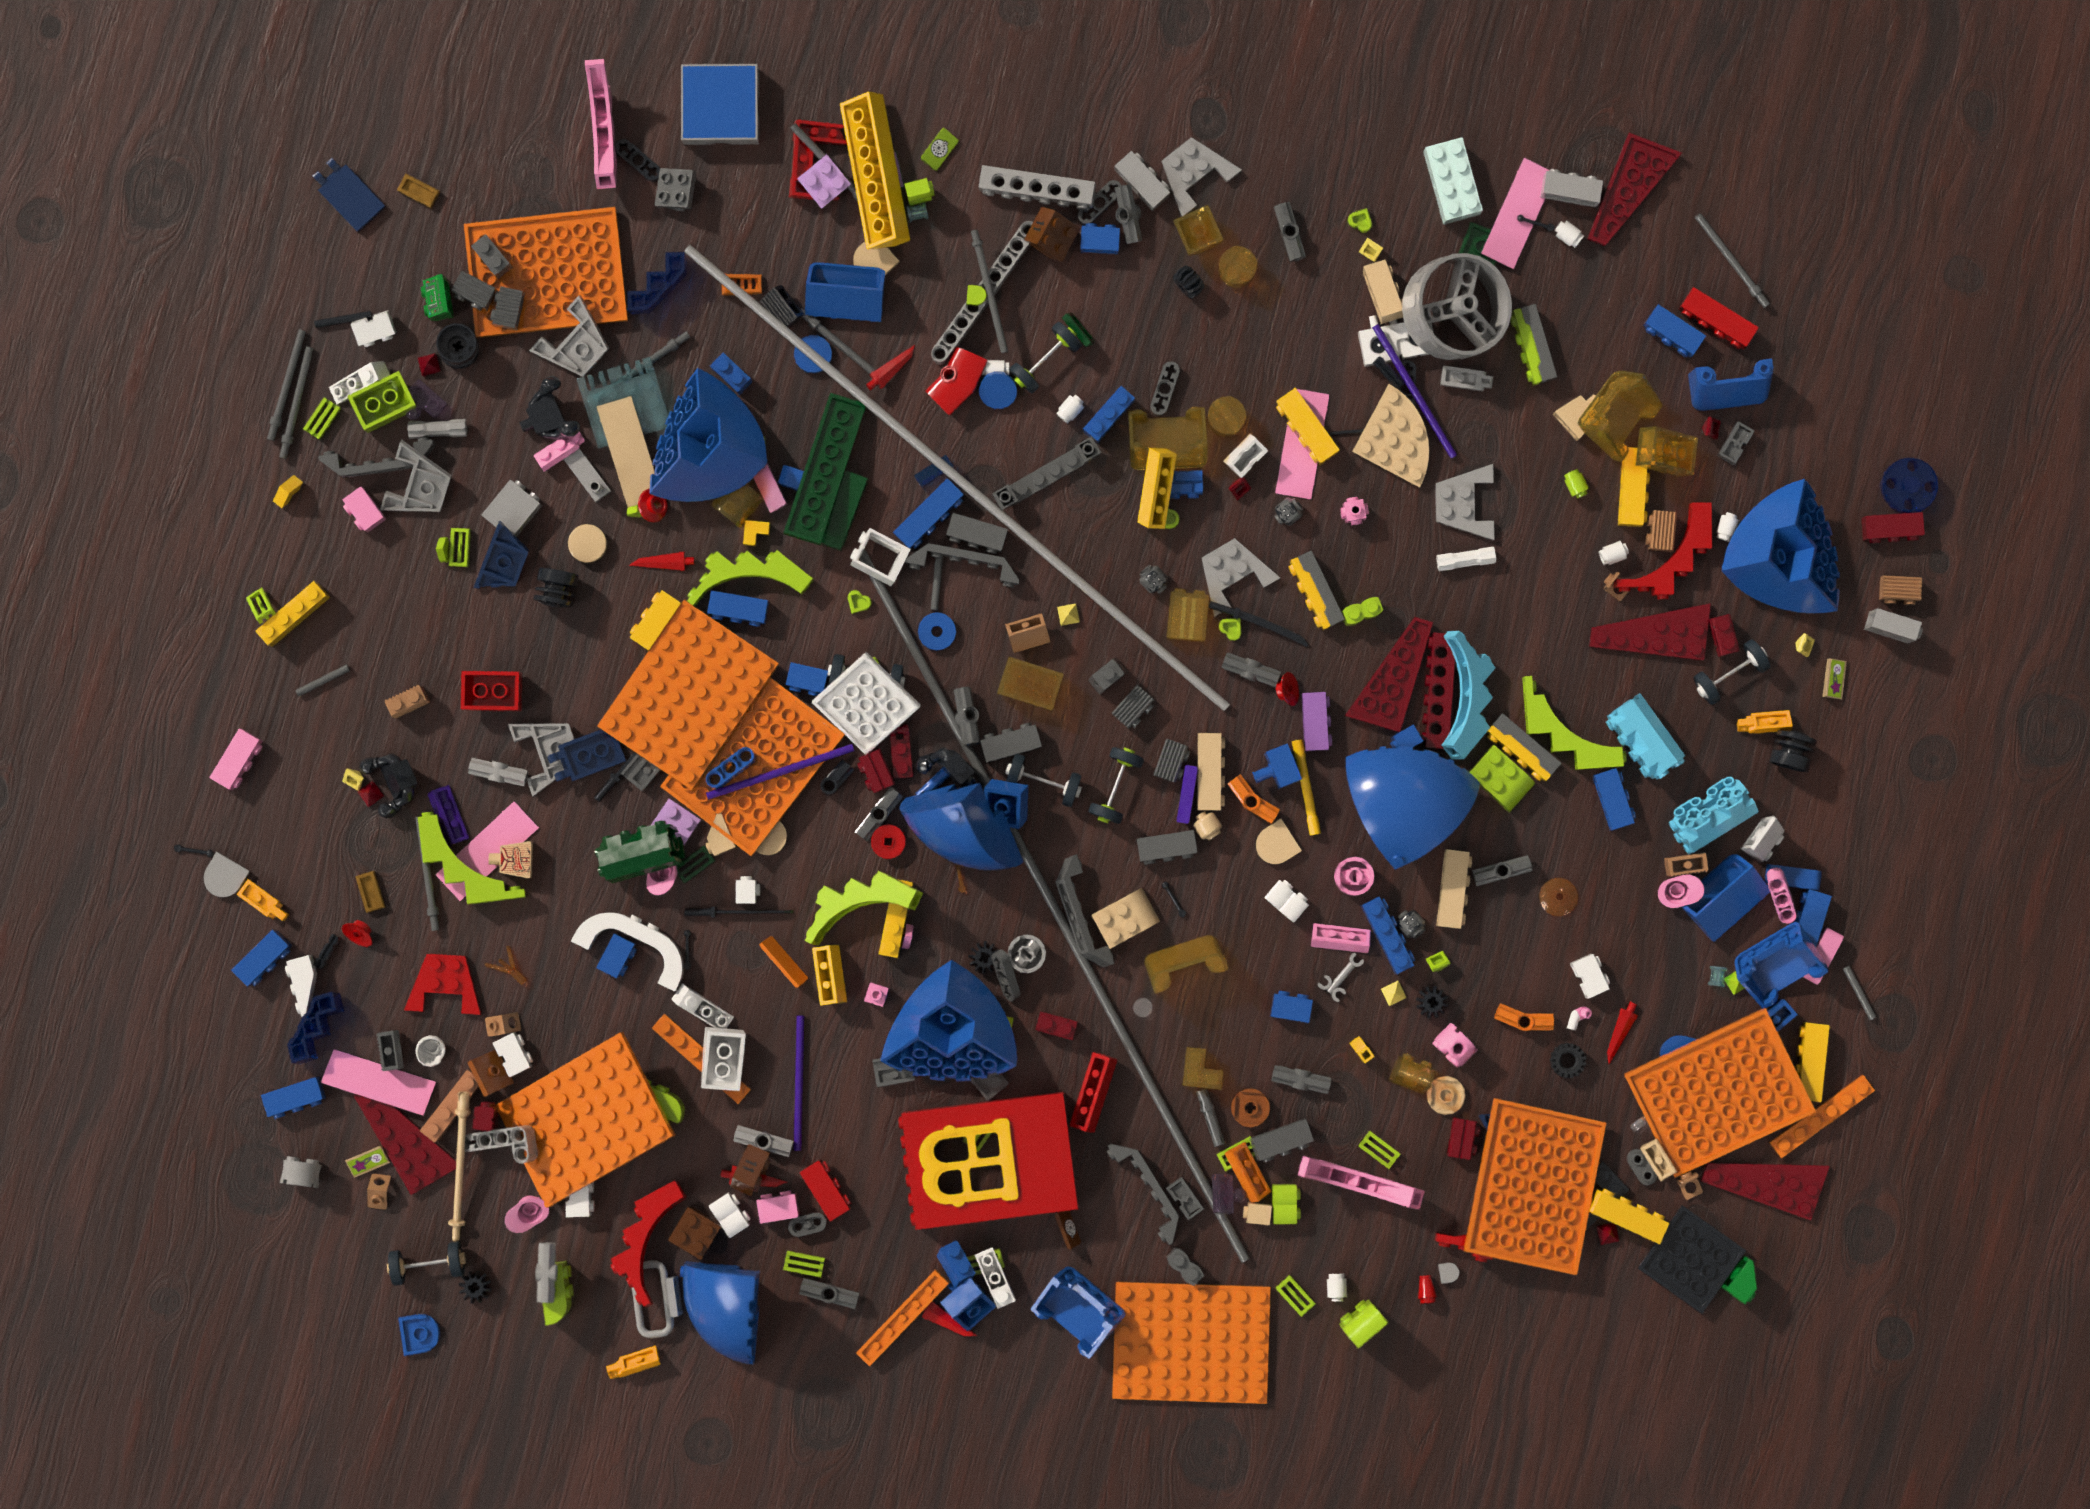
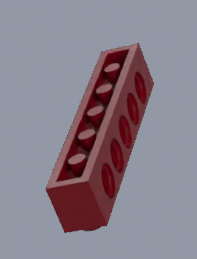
(1431, 740)

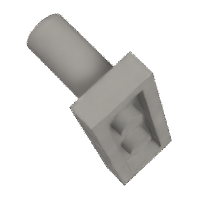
(587, 475)

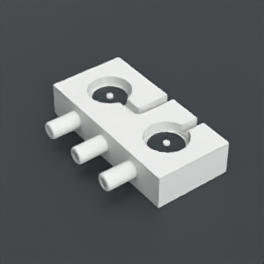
(1398, 338)

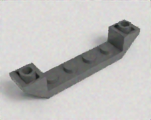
(334, 461)
(1047, 474)
(918, 560)
(1085, 943)
(1168, 1229)

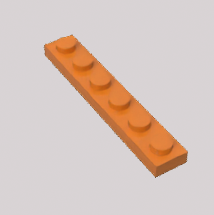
(690, 1050)
(1824, 1115)
(902, 1317)

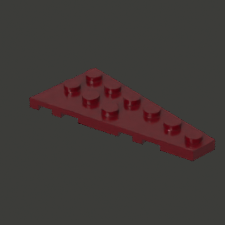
(1634, 176)
(1668, 634)
(1390, 688)
(411, 1152)
(1777, 1185)

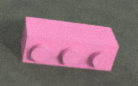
(236, 759)

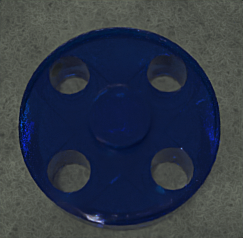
(1909, 485)

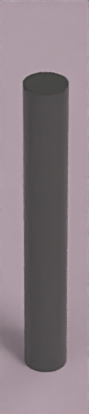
(936, 583)
(322, 680)
(1859, 992)

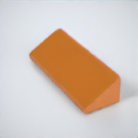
(783, 961)
(1248, 1172)

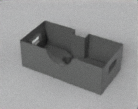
(1733, 444)
(1188, 1200)

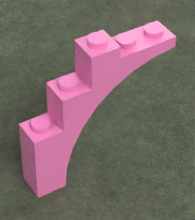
(602, 122)
(1361, 1182)

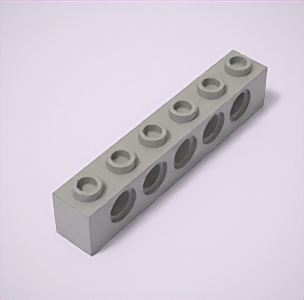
(1048, 182)

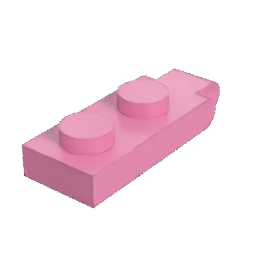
(558, 451)

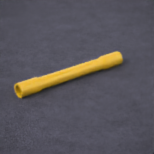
(1300, 756)

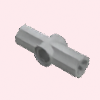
(498, 772)
(775, 1143)
(546, 1272)

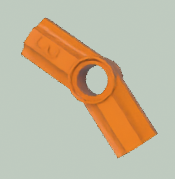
(1262, 808)
(1537, 1021)

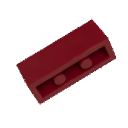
(1893, 527)

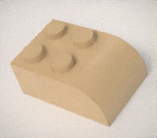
(1125, 918)

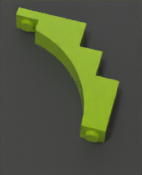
(1542, 720)
(478, 887)

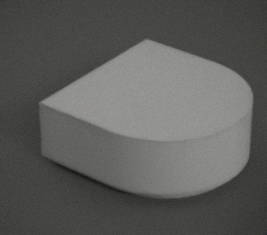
(1448, 1272)

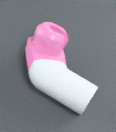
(1577, 1015)

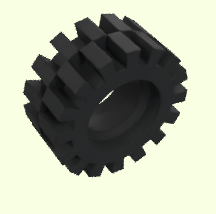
(1579, 1060)

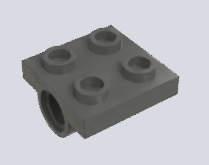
(675, 189)

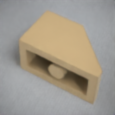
(718, 842)

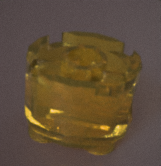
(1237, 266)
(1226, 416)

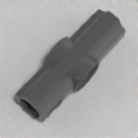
(1128, 213)
(1292, 243)
(1251, 669)
(968, 725)
(887, 804)
(1514, 867)
(1301, 1079)
(816, 1290)

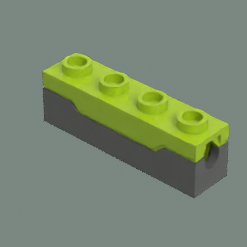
(1533, 344)

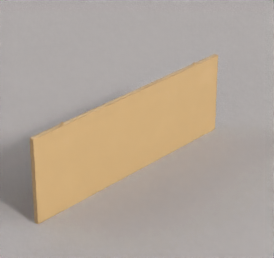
(627, 447)

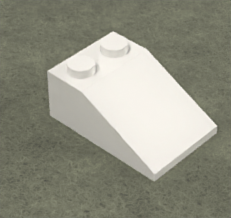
(1763, 839)
(722, 1058)

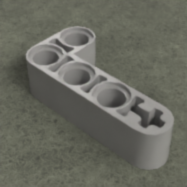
(514, 1138)

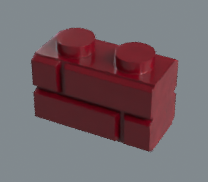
(1723, 635)
(876, 771)
(1056, 1025)
(485, 1116)
(1462, 1138)

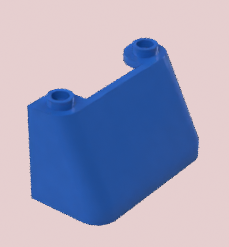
(1713, 394)
(1778, 963)
(1079, 1309)

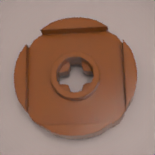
(1241, 1114)

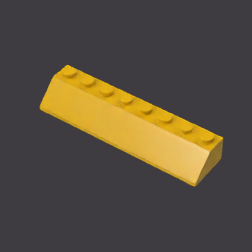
(874, 171)

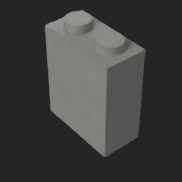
(513, 507)
(1893, 626)

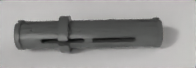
(1210, 1117)

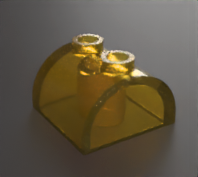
(1198, 231)
(738, 505)
(1412, 1074)

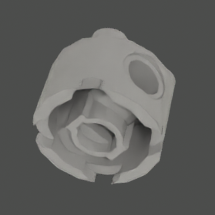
(1026, 953)
(300, 1172)

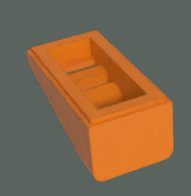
(749, 277)

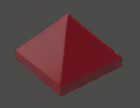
(429, 364)
(1711, 427)
(1239, 488)
(370, 794)
(1607, 1233)

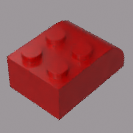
(491, 691)

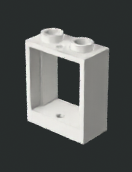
(881, 539)

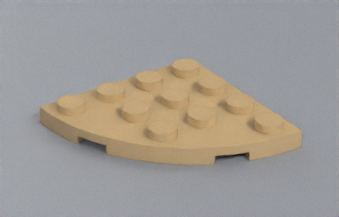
(1396, 438)

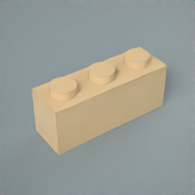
(1383, 291)

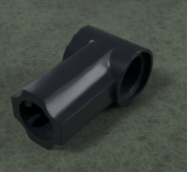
(837, 776)

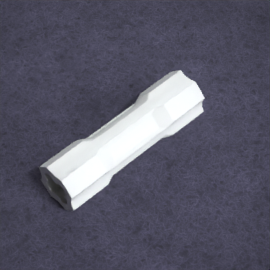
(1464, 559)

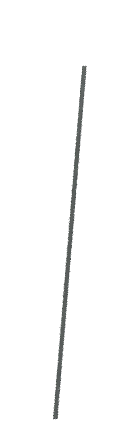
(1060, 918)

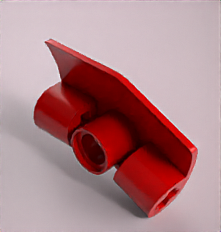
(967, 372)

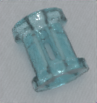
(917, 212)
(1717, 976)

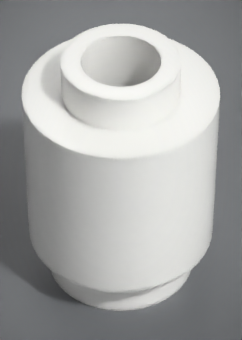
(1568, 233)
(996, 365)
(1070, 408)
(1727, 526)
(1613, 553)
(1336, 1287)

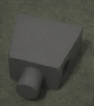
(1107, 676)

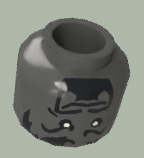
(1288, 511)
(1153, 579)
(1411, 924)

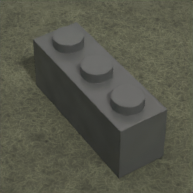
(976, 533)
(1010, 742)
(1167, 847)
(1281, 1140)

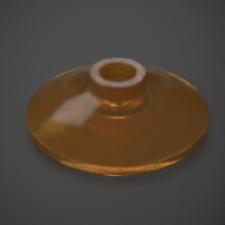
(1548, 897)

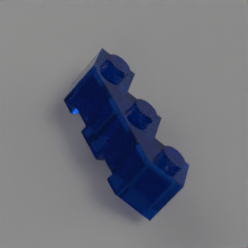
(659, 284)
(313, 1027)

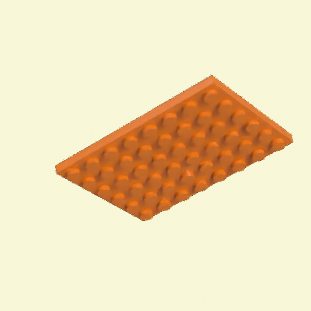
(553, 264)
(688, 695)
(779, 733)
(1720, 1092)
(587, 1119)
(1535, 1186)
(1192, 1342)

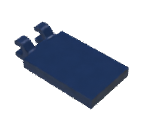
(349, 195)
(587, 755)

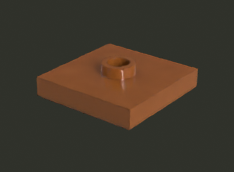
(490, 1073)

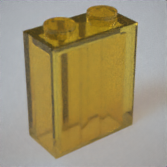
(1187, 615)

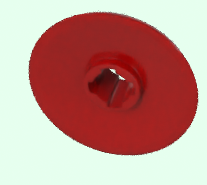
(648, 509)
(1288, 689)
(888, 851)
(358, 933)

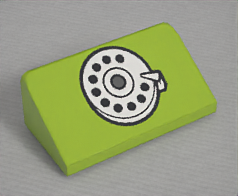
(939, 149)

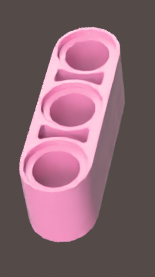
(1778, 888)
(1827, 947)

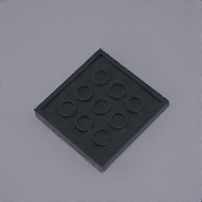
(1692, 1259)

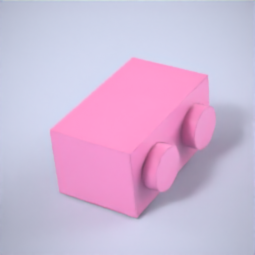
(364, 509)
(777, 1207)

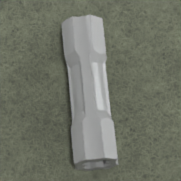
(451, 428)

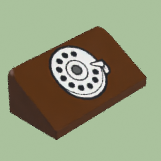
(1068, 1229)

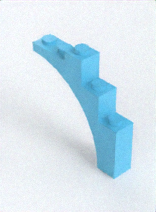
(1474, 696)

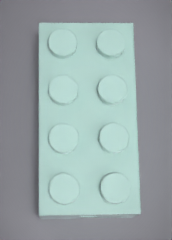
(1452, 180)

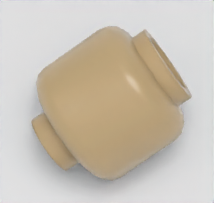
(1207, 825)

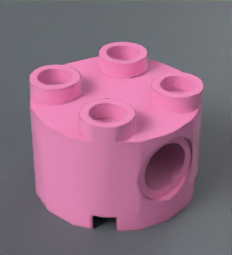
(1354, 876)
(1463, 1049)

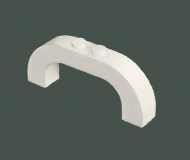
(673, 959)

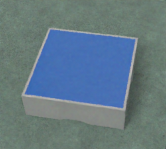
(719, 104)

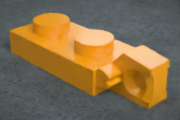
(1766, 722)
(262, 900)
(634, 1362)

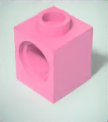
(876, 994)

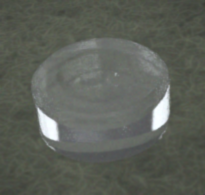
(1142, 1007)
(1638, 1124)

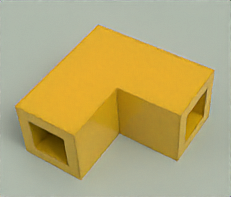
(286, 491)
(753, 528)
(1361, 1049)

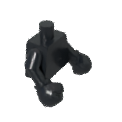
(546, 414)
(951, 764)
(398, 778)

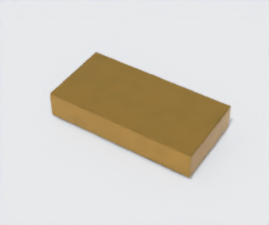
(418, 191)
(370, 891)

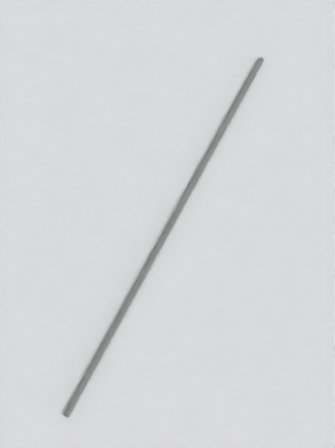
(956, 477)

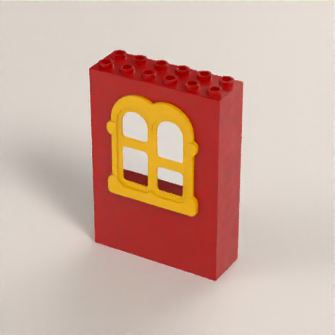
(1032, 1158)

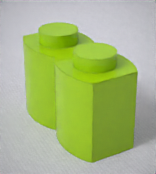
(919, 191)
(1367, 609)
(1285, 1203)

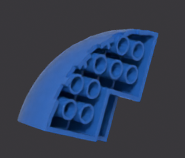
(708, 444)
(1785, 553)
(1409, 799)
(962, 827)
(951, 1029)
(723, 1307)

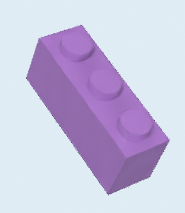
(1316, 721)

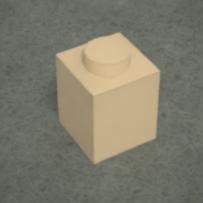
(1257, 1213)

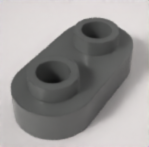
(1641, 1167)
(807, 1223)

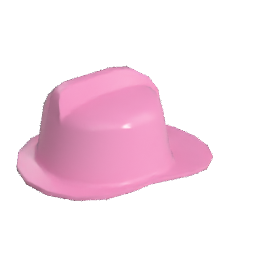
(661, 881)
(1680, 891)
(526, 1214)

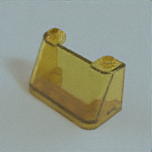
(1617, 410)
(1180, 435)
(1183, 955)

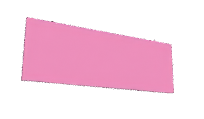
(1524, 199)
(1296, 467)
(508, 828)
(368, 1080)

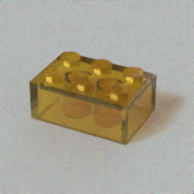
(1666, 451)
(1030, 684)

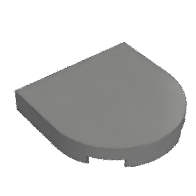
(224, 876)

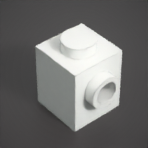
(747, 890)

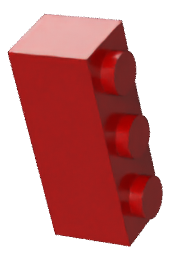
(825, 1189)

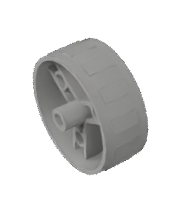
(1454, 307)

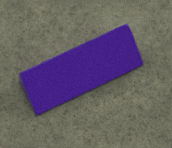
(1187, 794)
(449, 815)

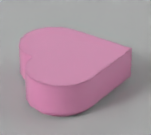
(907, 936)

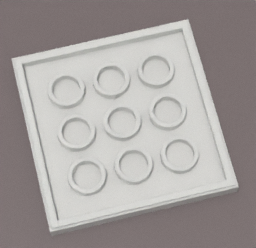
(866, 703)

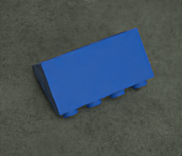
(845, 291)
(1727, 896)

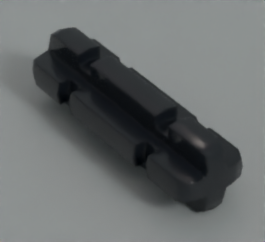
(1388, 372)
(327, 951)

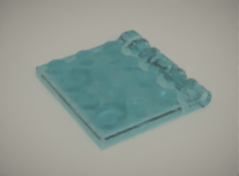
(644, 393)

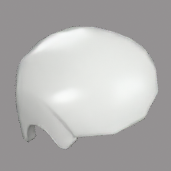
(430, 1050)

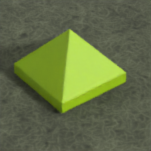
(1438, 961)
(1733, 984)

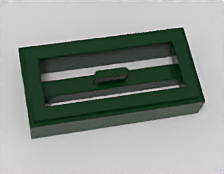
(1082, 334)
(692, 875)

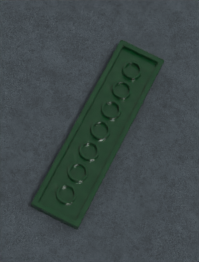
(824, 469)

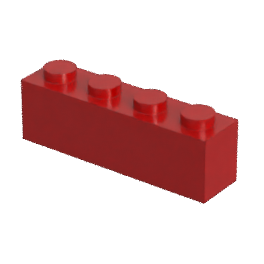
(1718, 318)
(1093, 1092)

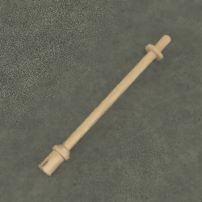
(462, 1112)

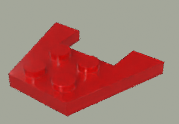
(444, 975)

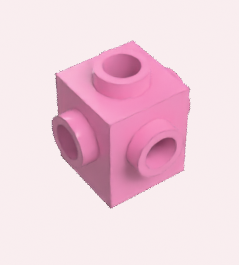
(1349, 516)

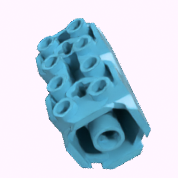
(1646, 738)
(1703, 821)

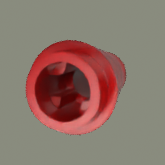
(1426, 1290)

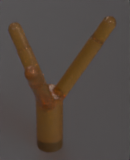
(511, 970)

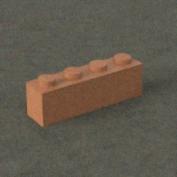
(445, 1113)

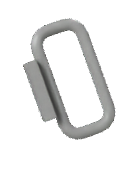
(671, 1300)

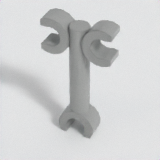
(1332, 987)

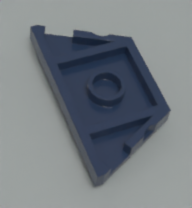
(503, 559)

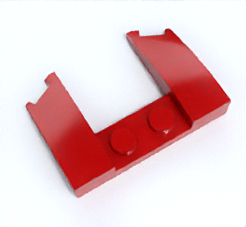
(803, 157)

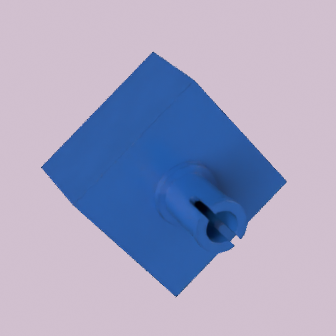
(1280, 767)
(1010, 798)
(968, 1303)

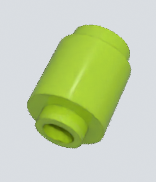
(1576, 483)

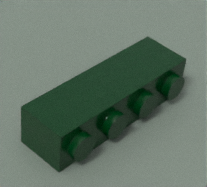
(844, 510)

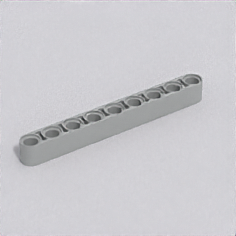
(970, 317)

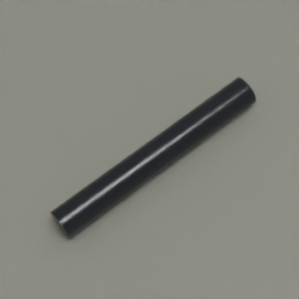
(342, 319)

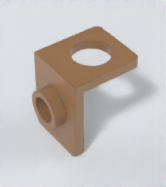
(1609, 586)
(499, 1024)
(1689, 1177)
(378, 1193)

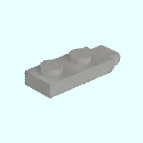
(1465, 378)

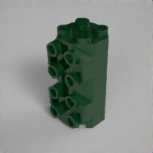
(639, 853)

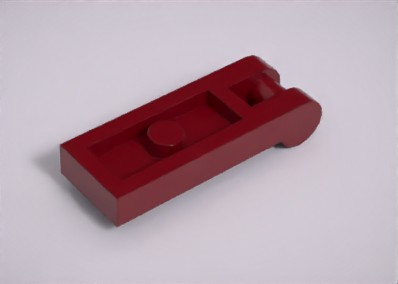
(901, 753)

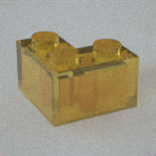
(1195, 1073)

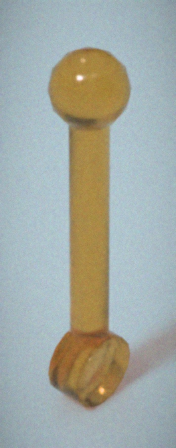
(962, 888)

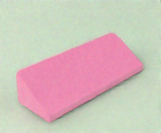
(770, 489)
(1340, 938)

